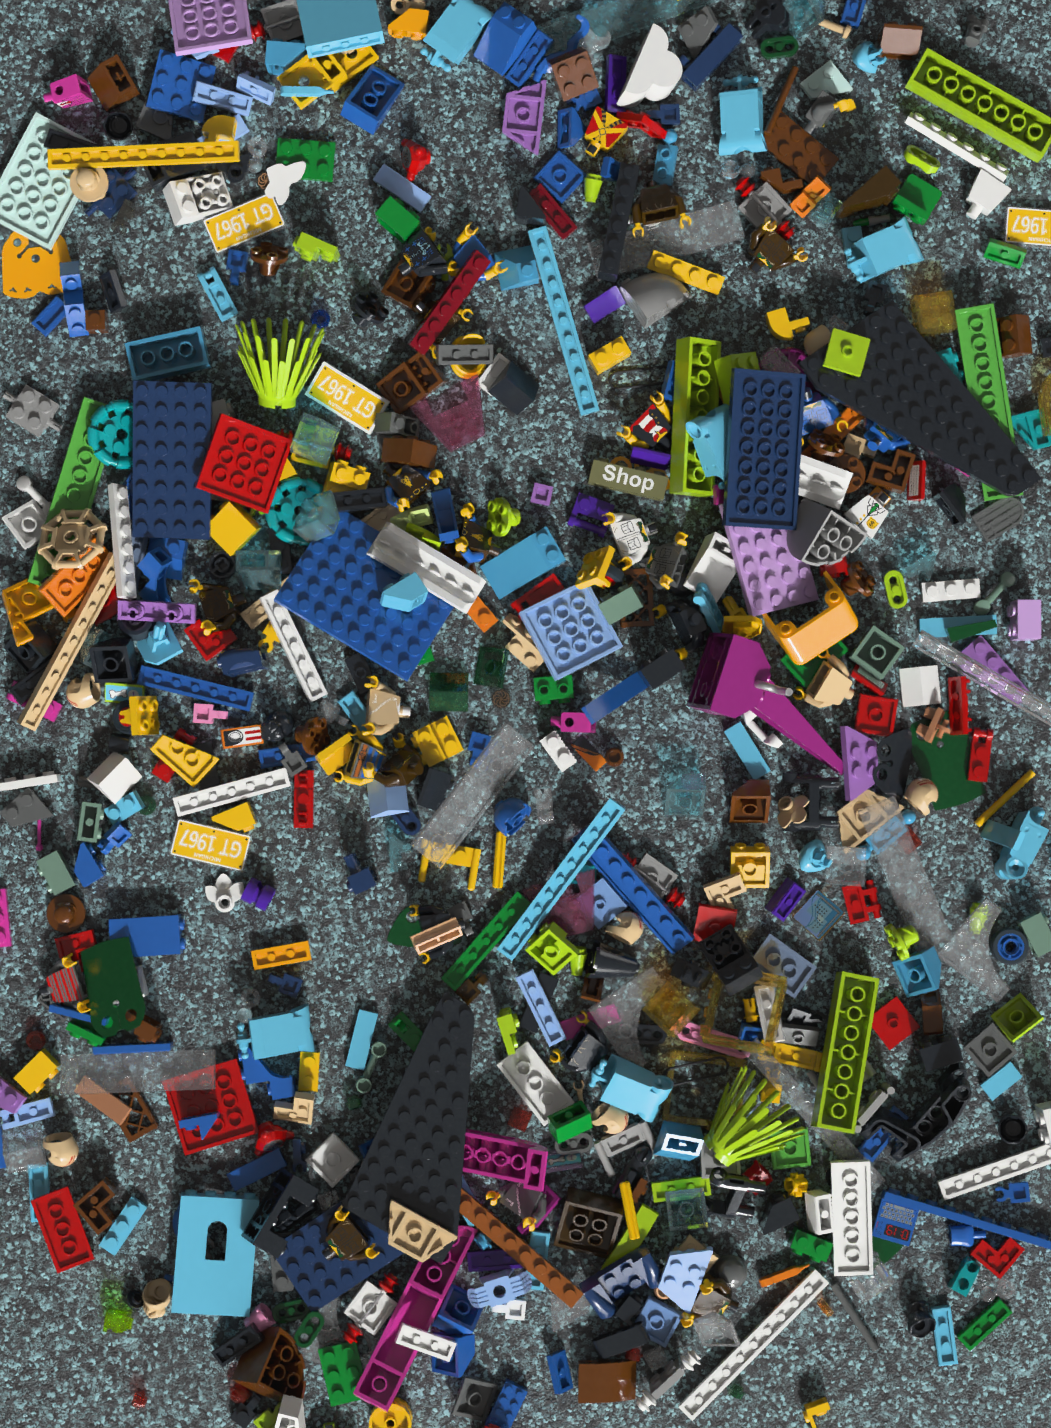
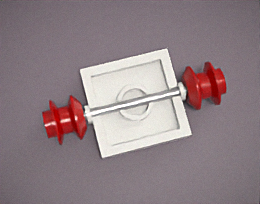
(370, 1307)

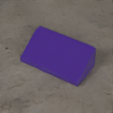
(604, 304)
(650, 458)
(785, 899)

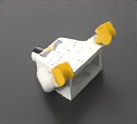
(630, 536)

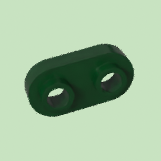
(778, 47)
(291, 1309)
(310, 1328)

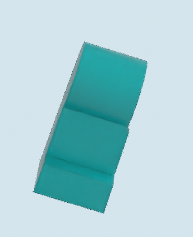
(964, 1276)

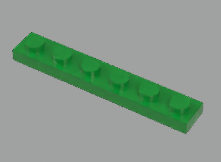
(485, 941)

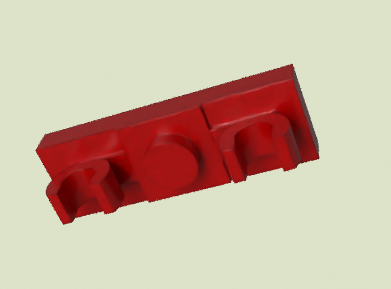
(958, 705)
(304, 799)

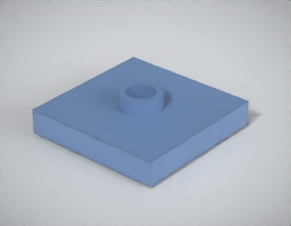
(606, 903)
(659, 1320)

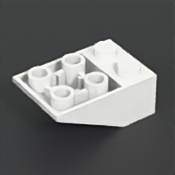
(197, 197)
(712, 566)

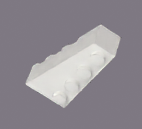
(291, 1413)

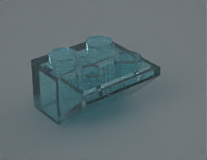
(314, 439)
(317, 517)
(259, 569)

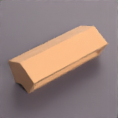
(436, 935)

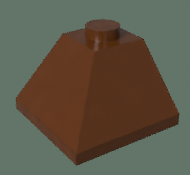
(751, 802)

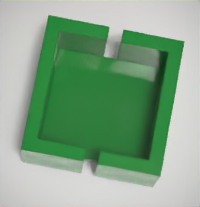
(397, 219)

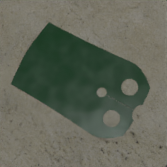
(946, 766)
(112, 977)

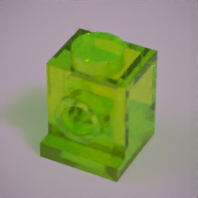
(118, 1320)

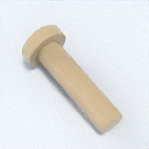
(837, 28)

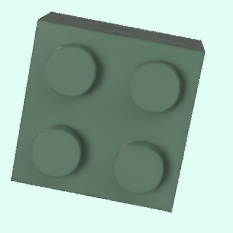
(876, 652)

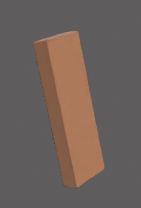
(109, 1105)

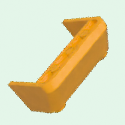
(819, 632)

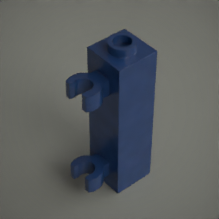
(712, 57)

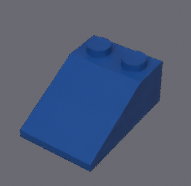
(504, 38)
(371, 99)

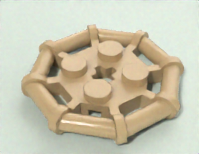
(72, 548)

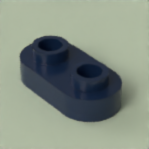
(403, 820)

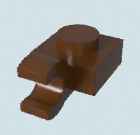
(639, 1188)

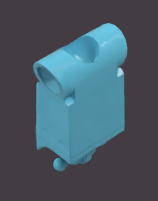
(456, 32)
(741, 117)
(883, 251)
(710, 441)
(1015, 863)
(277, 1034)
(631, 1087)

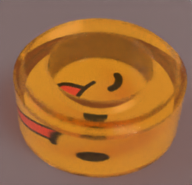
(825, 1307)

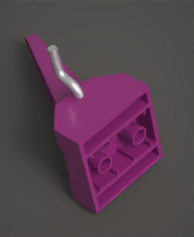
(737, 679)

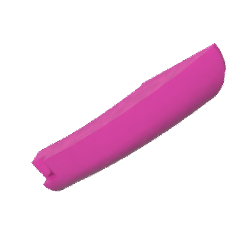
(416, 1308)

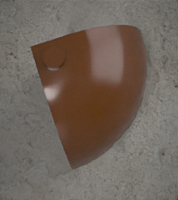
(273, 1366)

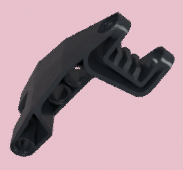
(908, 1133)

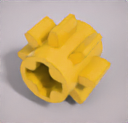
(796, 1184)

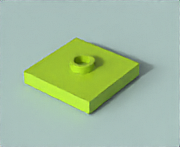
(846, 352)

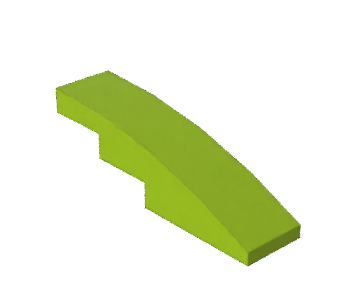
(645, 1218)

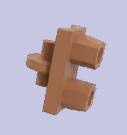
(936, 716)

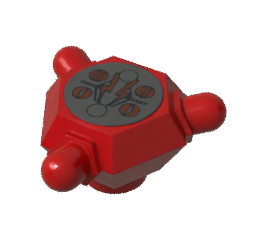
(414, 158)
(271, 1137)

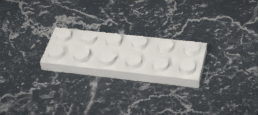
(851, 1217)

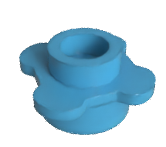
(482, 1241)

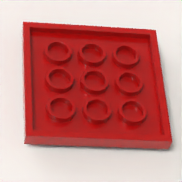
(243, 463)
(228, 1097)

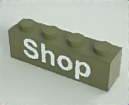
(628, 480)

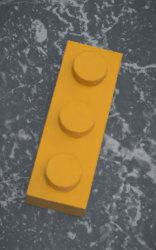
(281, 955)

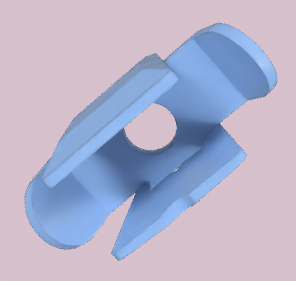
(514, 1287)

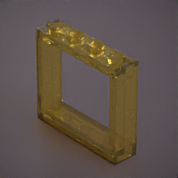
(772, 980)
(696, 1056)

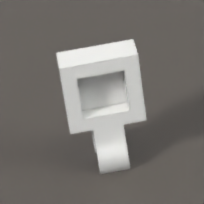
(513, 1309)

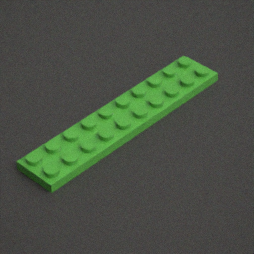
(985, 370)
(75, 483)

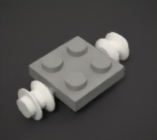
(662, 1382)

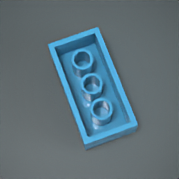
(168, 354)

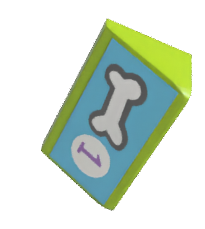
(119, 692)

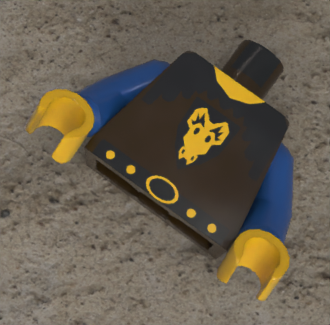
(408, 484)
(474, 539)

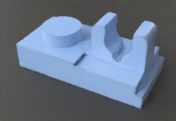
(255, 88)

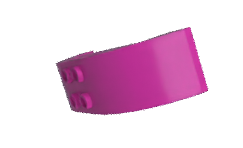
(505, 1158)

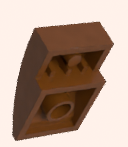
(411, 382)
(606, 1380)

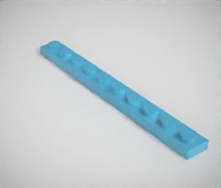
(563, 320)
(561, 878)

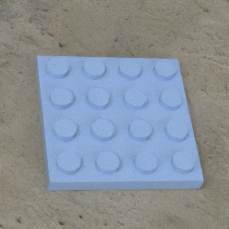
(570, 630)

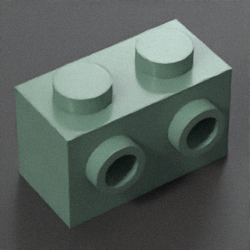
(620, 603)
(88, 822)
(56, 872)
(1037, 932)

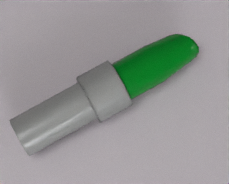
(872, 220)

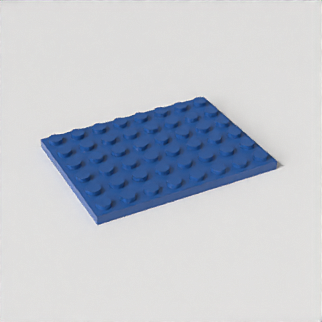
(341, 594)

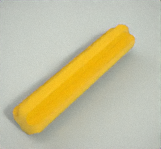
(499, 860)
(629, 1210)

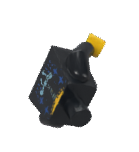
(424, 256)

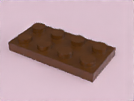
(799, 150)

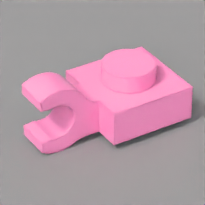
(205, 713)

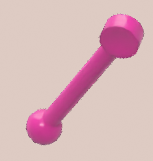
(39, 846)

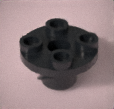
(368, 309)

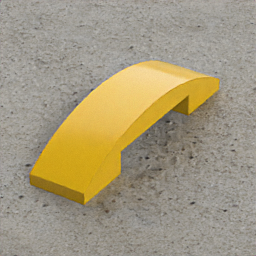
(797, 1056)

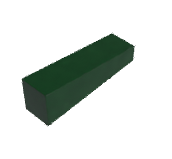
(960, 632)

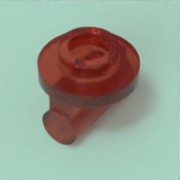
(239, 1393)

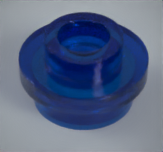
(318, 313)

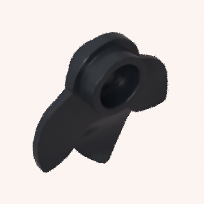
(239, 167)

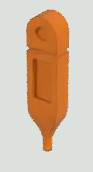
(781, 1275)

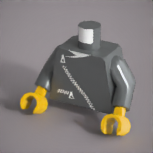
(524, 1202)

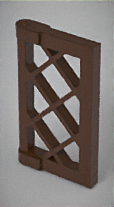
(649, 588)
(146, 1111)

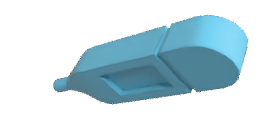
(304, 91)

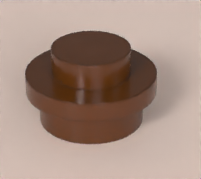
(614, 756)

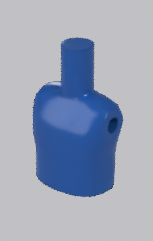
(964, 1235)

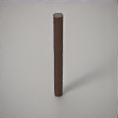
(780, 101)

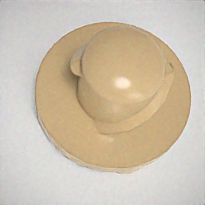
(89, 184)

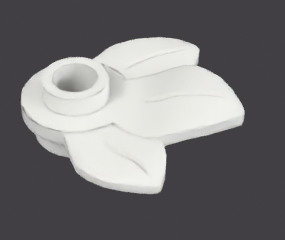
(224, 890)

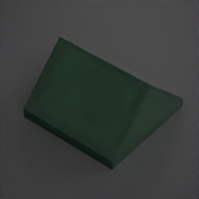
(491, 667)
(449, 692)

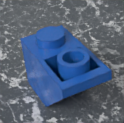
(87, 866)

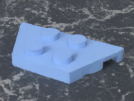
(683, 1275)

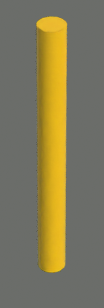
(1004, 798)

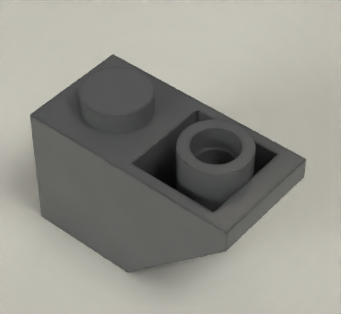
(396, 424)

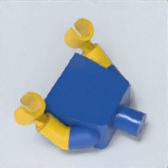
(464, 247)

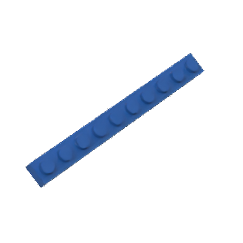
(967, 1218)

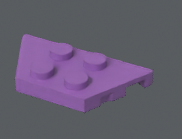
(524, 116)
(859, 762)

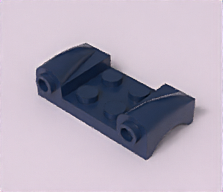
(241, 661)
(620, 1279)

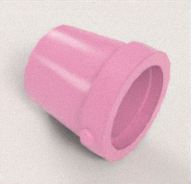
(261, 1317)

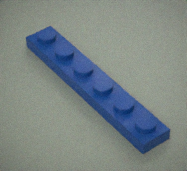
(195, 688)

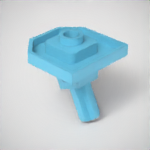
(159, 644)

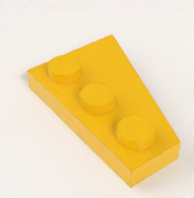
(184, 759)

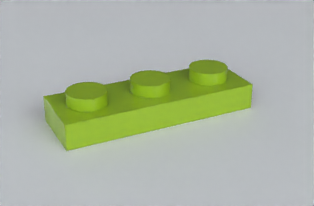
(660, 1187)

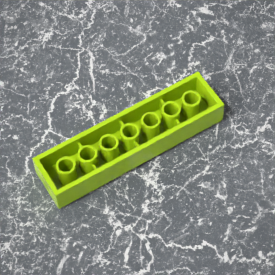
(981, 105)
(694, 396)
(845, 1052)

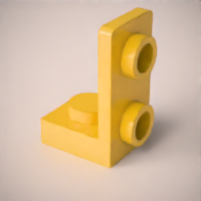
(817, 1407)

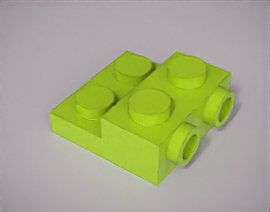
(312, 247)
(551, 947)
(508, 1025)

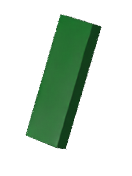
(984, 1324)

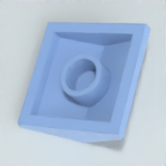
(386, 800)

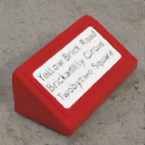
(916, 481)
(868, 680)

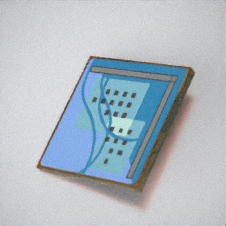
(818, 915)

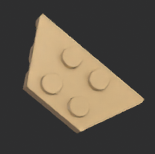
(850, 824)
(415, 1233)

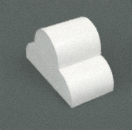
(653, 71)

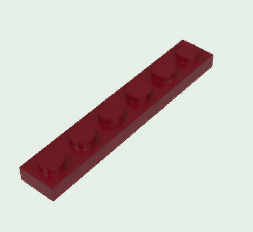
(449, 302)

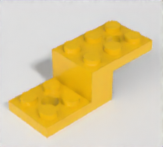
(327, 71)

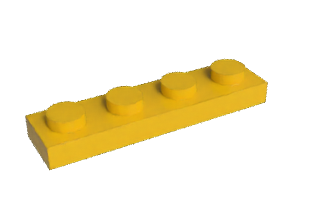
(685, 272)

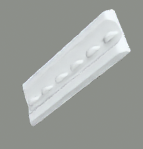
(823, 482)
(437, 572)

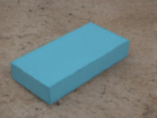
(1000, 1080)

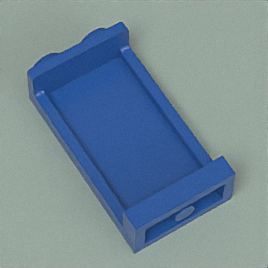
(150, 934)

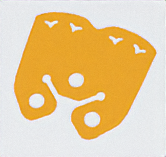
(25, 273)

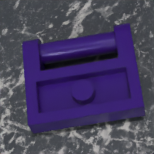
(591, 508)

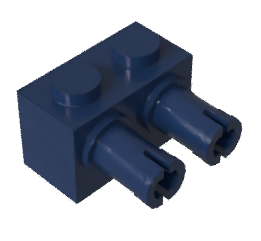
(359, 878)

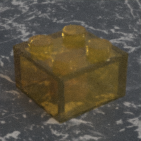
(934, 313)
(671, 1009)

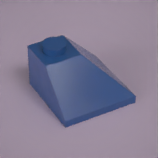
(176, 550)
(456, 1313)
(460, 1358)

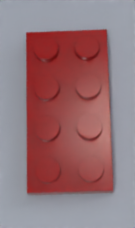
(62, 1229)

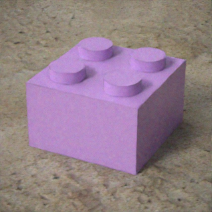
(1024, 620)

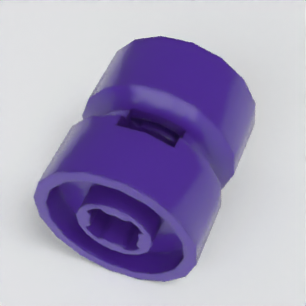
(258, 894)

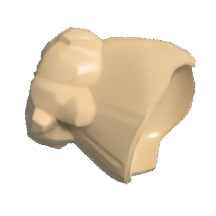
(156, 1297)

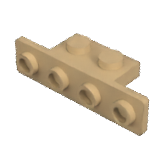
(522, 644)

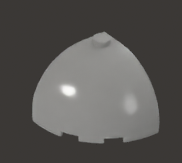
(653, 296)
(822, 535)

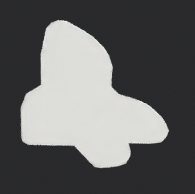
(281, 178)

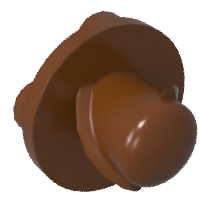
(269, 257)
(825, 446)
(853, 465)
(858, 580)
(313, 735)
(66, 913)

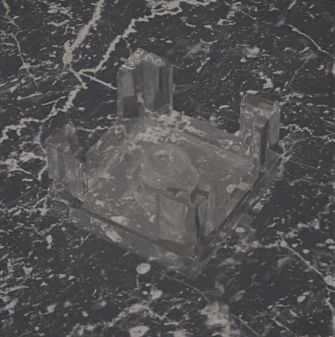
(874, 1284)

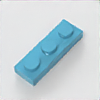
(123, 1225)

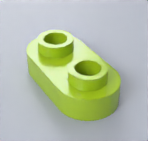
(921, 159)
(896, 589)

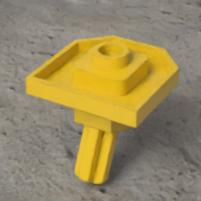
(739, 622)

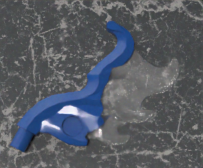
(583, 37)

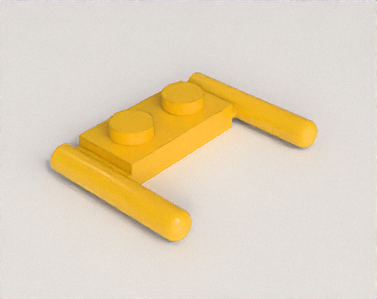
(463, 857)

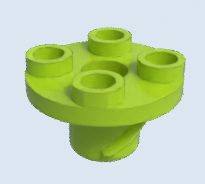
(501, 517)
(901, 939)

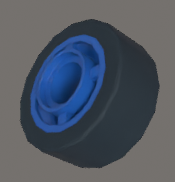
(1019, 950)

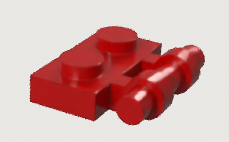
(855, 902)

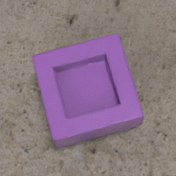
(541, 494)

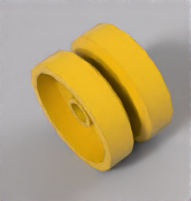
(399, 1413)

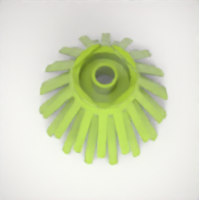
(279, 380)
(737, 1138)

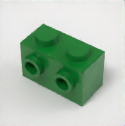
(547, 689)
(569, 1122)
(810, 1243)

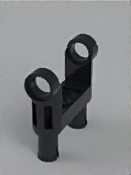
(816, 784)
(738, 1187)

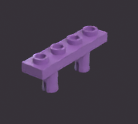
(156, 611)

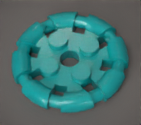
(109, 431)
(287, 507)

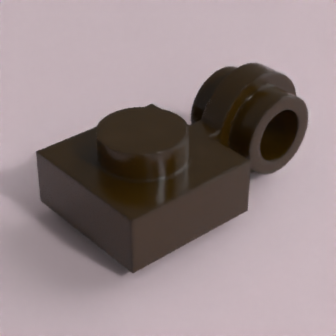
(469, 990)

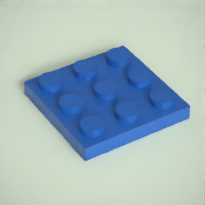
(175, 84)

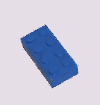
(506, 1404)

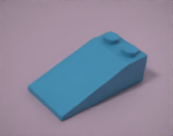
(523, 563)

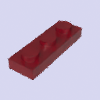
(555, 216)

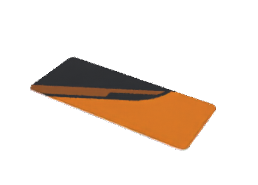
(588, 753)

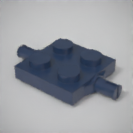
(117, 192)

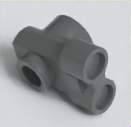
(975, 30)

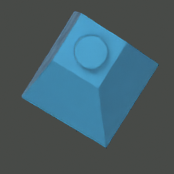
(521, 268)
(919, 972)

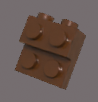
(408, 288)
(149, 1029)

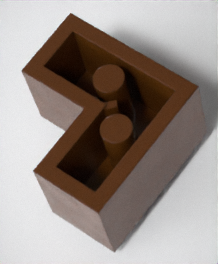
(409, 452)
(893, 476)
(93, 1206)

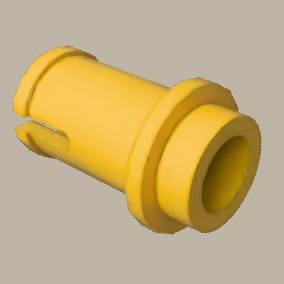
(750, 1010)

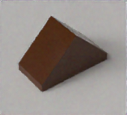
(592, 988)

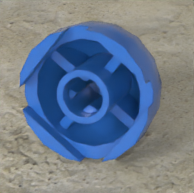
(509, 815)

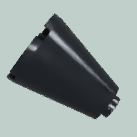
(609, 962)

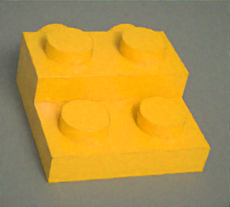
(345, 478)
(436, 741)
(752, 863)

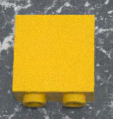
(233, 527)

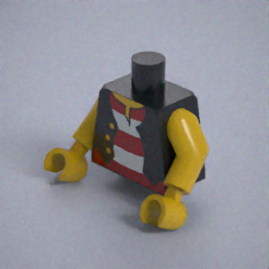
(651, 426)

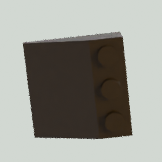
(872, 195)
(589, 1222)

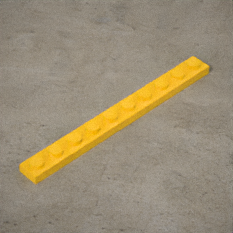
(144, 155)

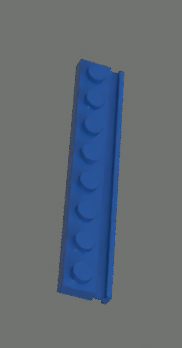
(639, 895)

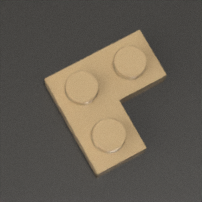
(724, 888)
(299, 1111)

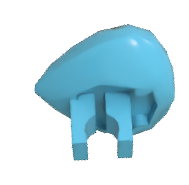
(866, 57)
(813, 857)

